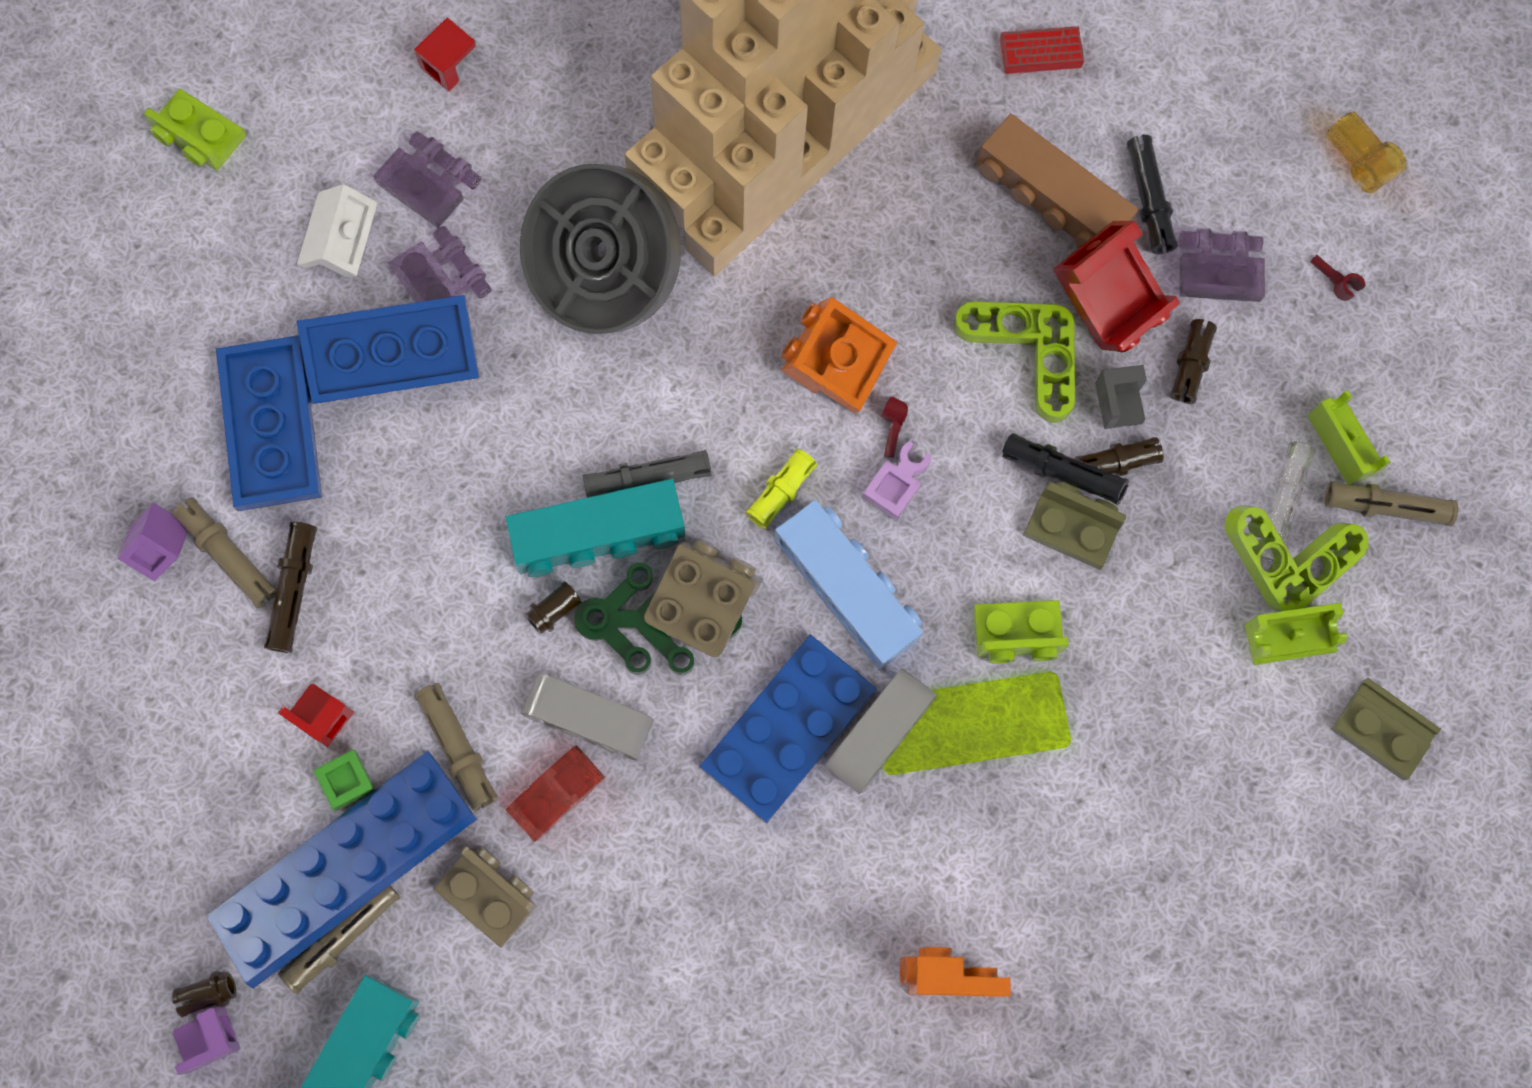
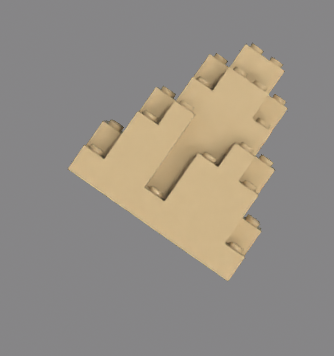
(770, 105)

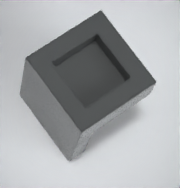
(1120, 396)

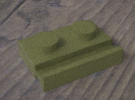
(1385, 729)

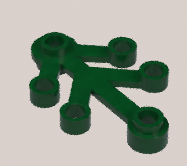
(631, 619)

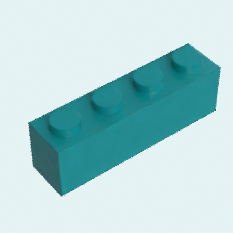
(596, 527)
(365, 1037)

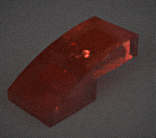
(555, 793)

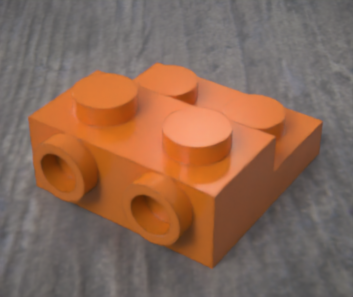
(837, 353)
(941, 974)

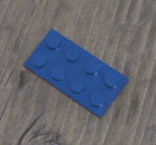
(388, 349)
(268, 423)
(788, 728)

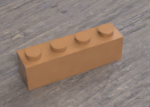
(1050, 181)

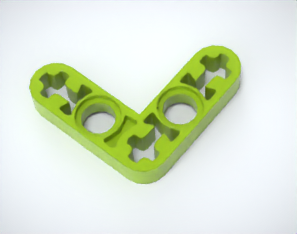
(1035, 334)
(1288, 570)

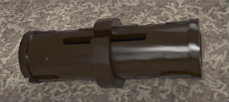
(1193, 361)
(1122, 458)

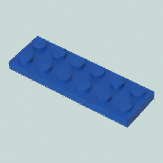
(340, 869)

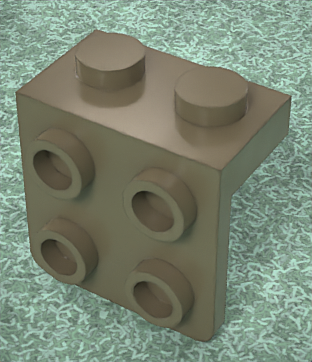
(702, 597)

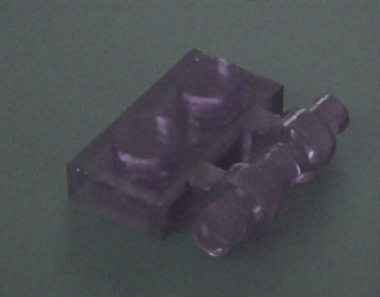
(421, 188)
(1221, 276)
(425, 279)

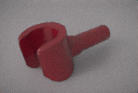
(1340, 281)
(896, 412)

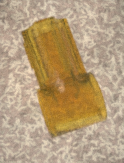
(1370, 159)

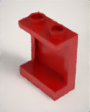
(1114, 288)

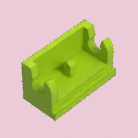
(1346, 439)
(1295, 633)

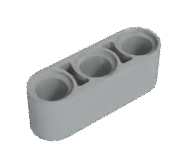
(587, 715)
(880, 731)

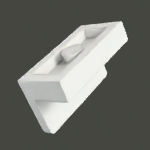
(338, 230)

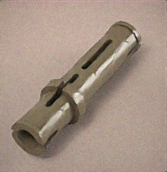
(1344, 496)
(214, 539)
(460, 754)
(298, 974)

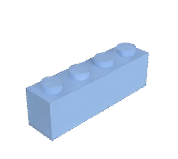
(848, 584)

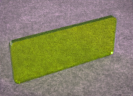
(985, 724)

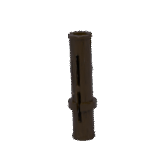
(290, 589)

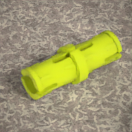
(781, 488)

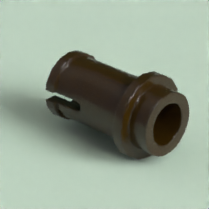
(552, 608)
(206, 993)

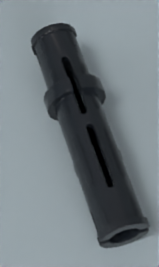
(1155, 209)
(1049, 462)

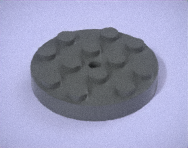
(563, 258)

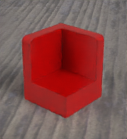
(443, 52)
(318, 714)

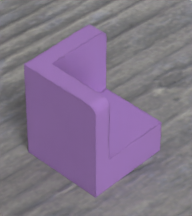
(153, 542)
(205, 1040)

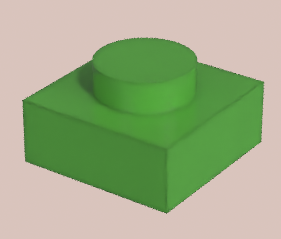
(344, 780)

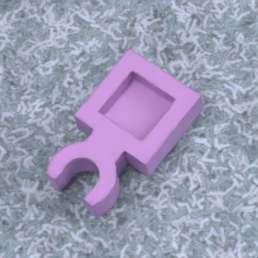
(894, 485)

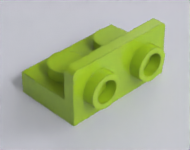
(195, 128)
(1019, 629)

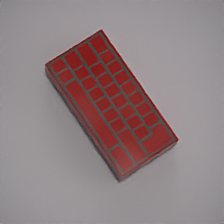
(1041, 50)

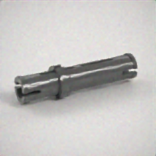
(677, 468)

